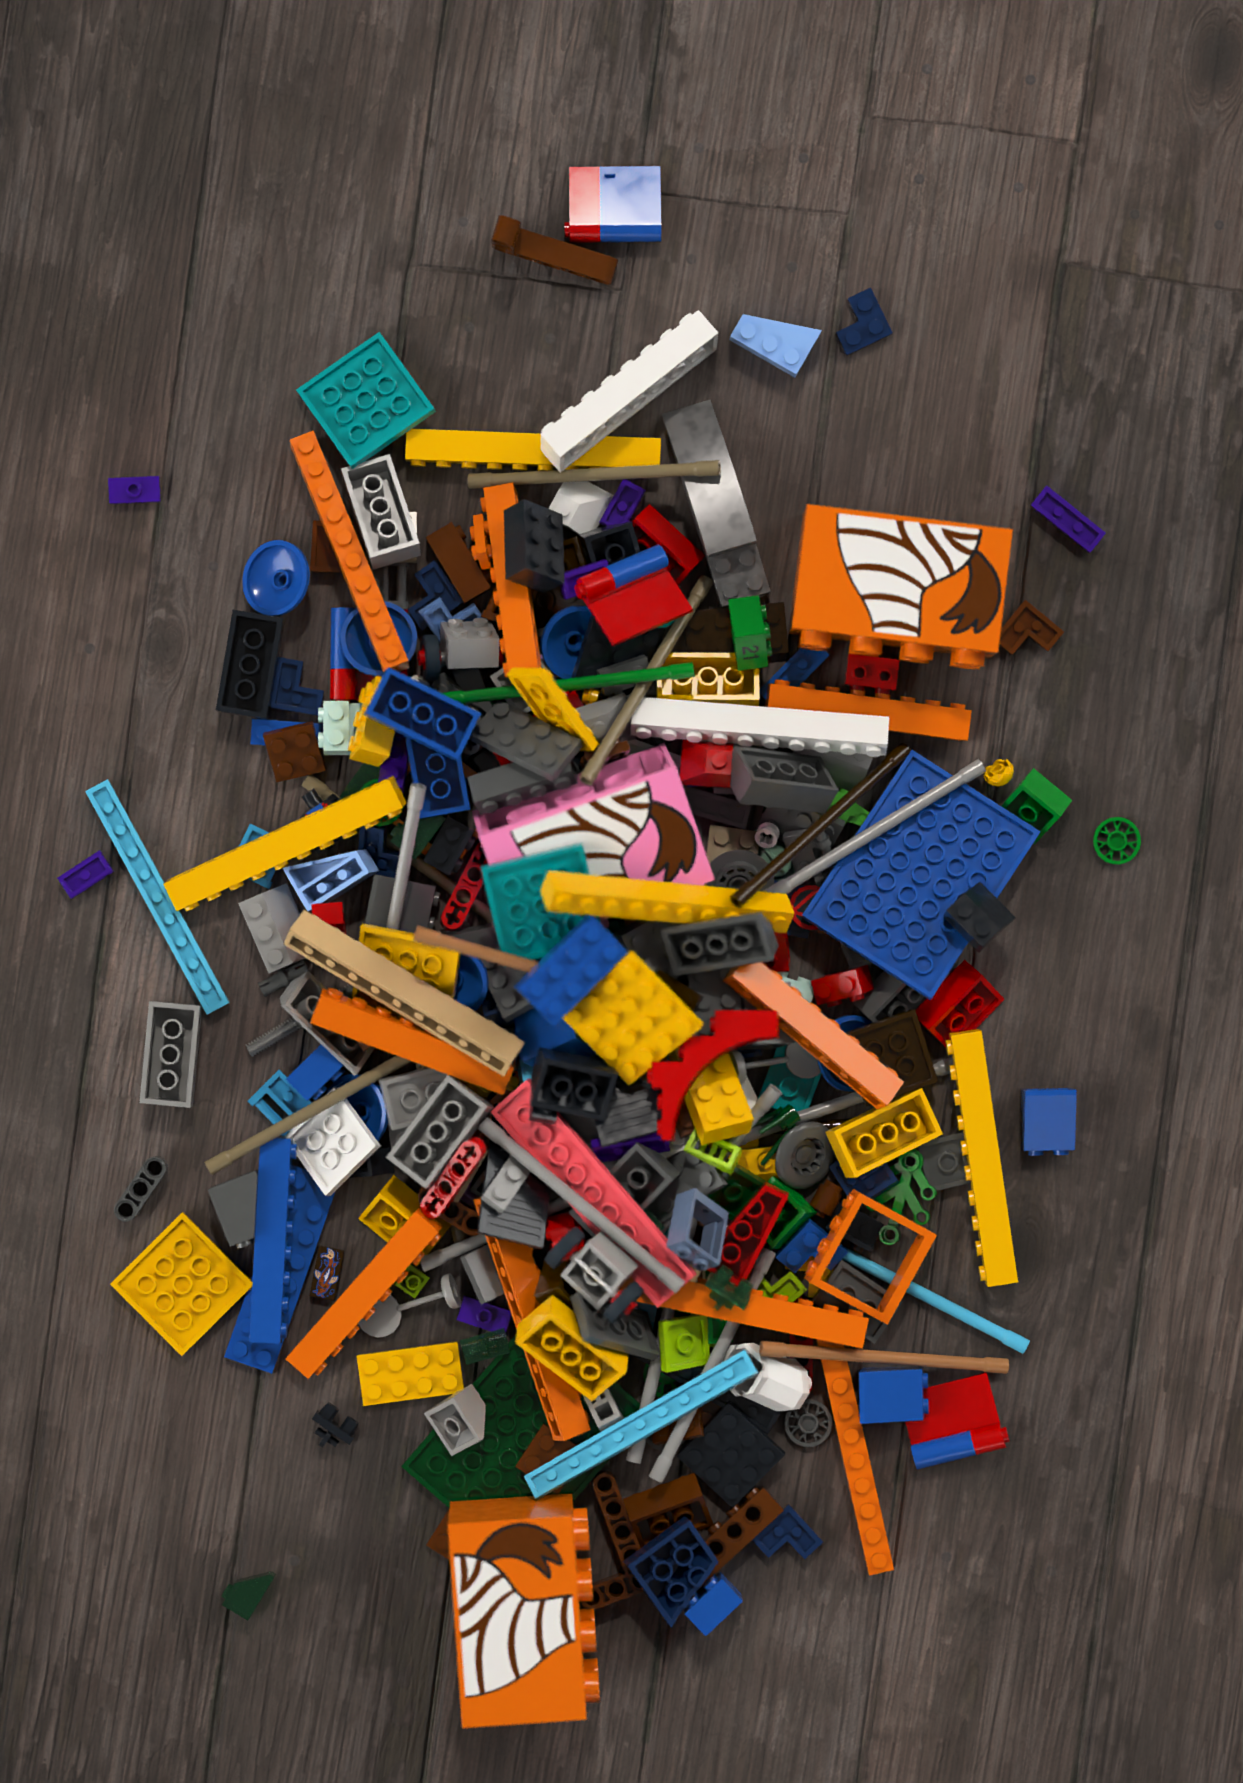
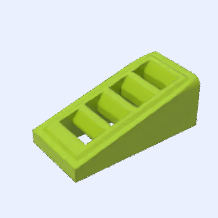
(709, 1158)

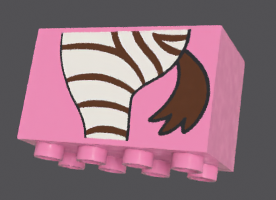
(628, 821)

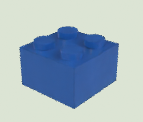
(315, 1073)
(713, 1603)

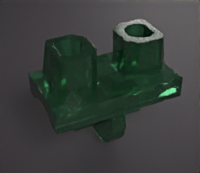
(726, 1293)
(485, 1346)

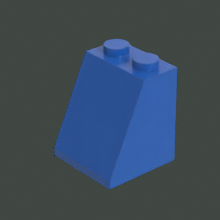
(538, 1032)
(1048, 1120)
(892, 1394)

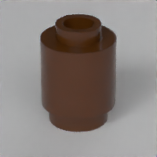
(826, 1198)

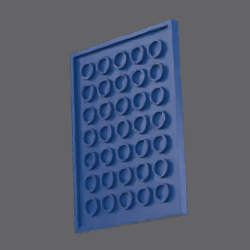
(896, 888)

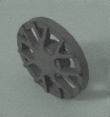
(808, 1424)

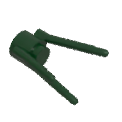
(784, 1118)

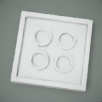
(333, 1145)

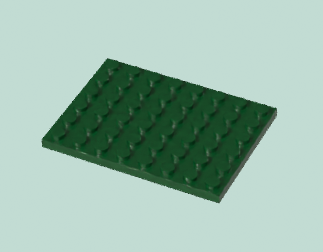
(511, 1423)

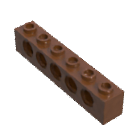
(750, 1528)

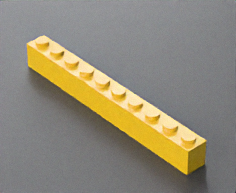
(520, 450)
(285, 843)
(656, 900)
(983, 1158)

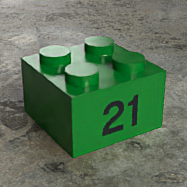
(749, 632)

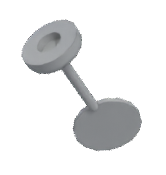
(797, 1059)
(388, 1314)

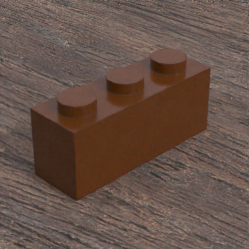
(459, 562)

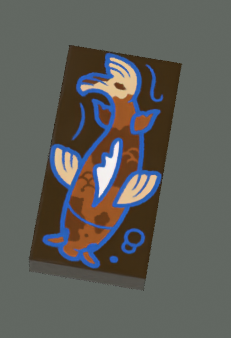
(326, 1272)

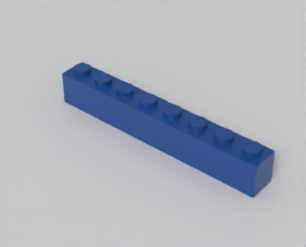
(271, 1241)

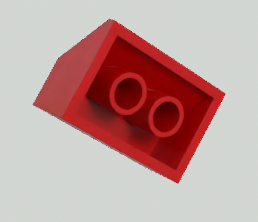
(654, 529)
(959, 1003)

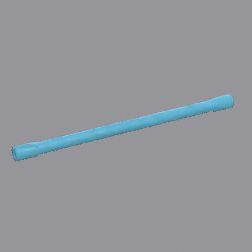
(1007, 1337)

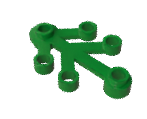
(905, 1193)

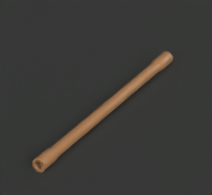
(437, 939)
(781, 1350)

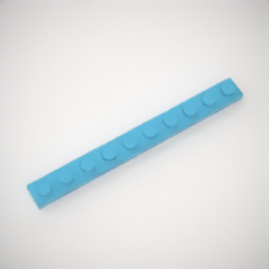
(156, 897)
(641, 1424)

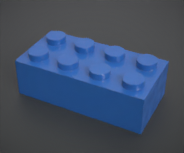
(421, 714)
(443, 780)
(571, 969)

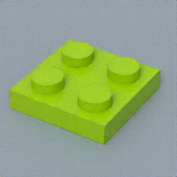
(683, 1342)

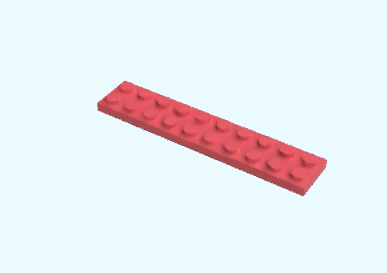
(576, 1165)

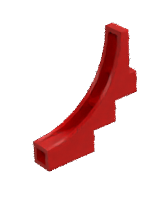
(675, 1079)

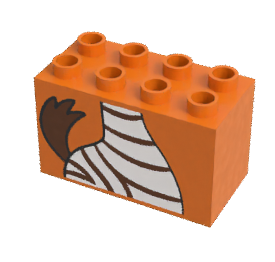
(900, 585)
(521, 1610)

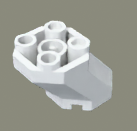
(780, 1382)

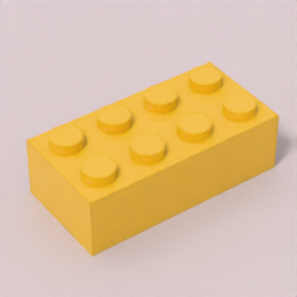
(714, 680)
(717, 1102)
(883, 1133)
(555, 1340)

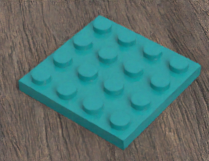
(366, 400)
(517, 904)

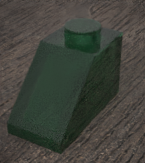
(425, 832)
(246, 1593)

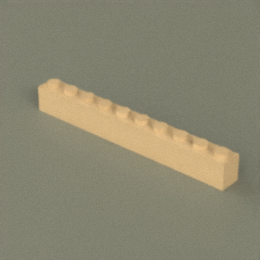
(404, 993)

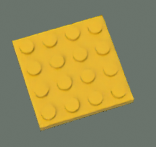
(428, 963)
(632, 1018)
(182, 1283)

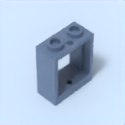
(712, 1216)

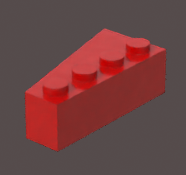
(750, 1230)

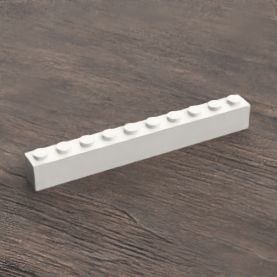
(761, 726)

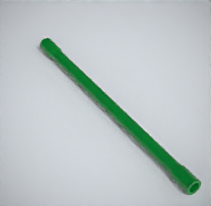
(672, 672)

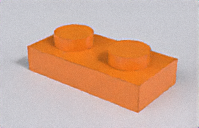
(478, 535)

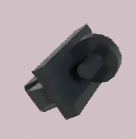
(344, 1432)

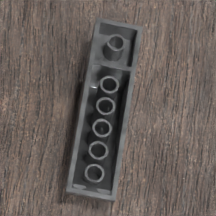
(717, 504)

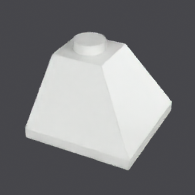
(581, 505)

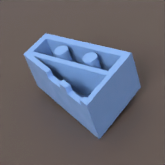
(775, 341)
(330, 877)

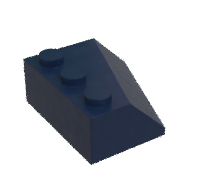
(672, 1568)

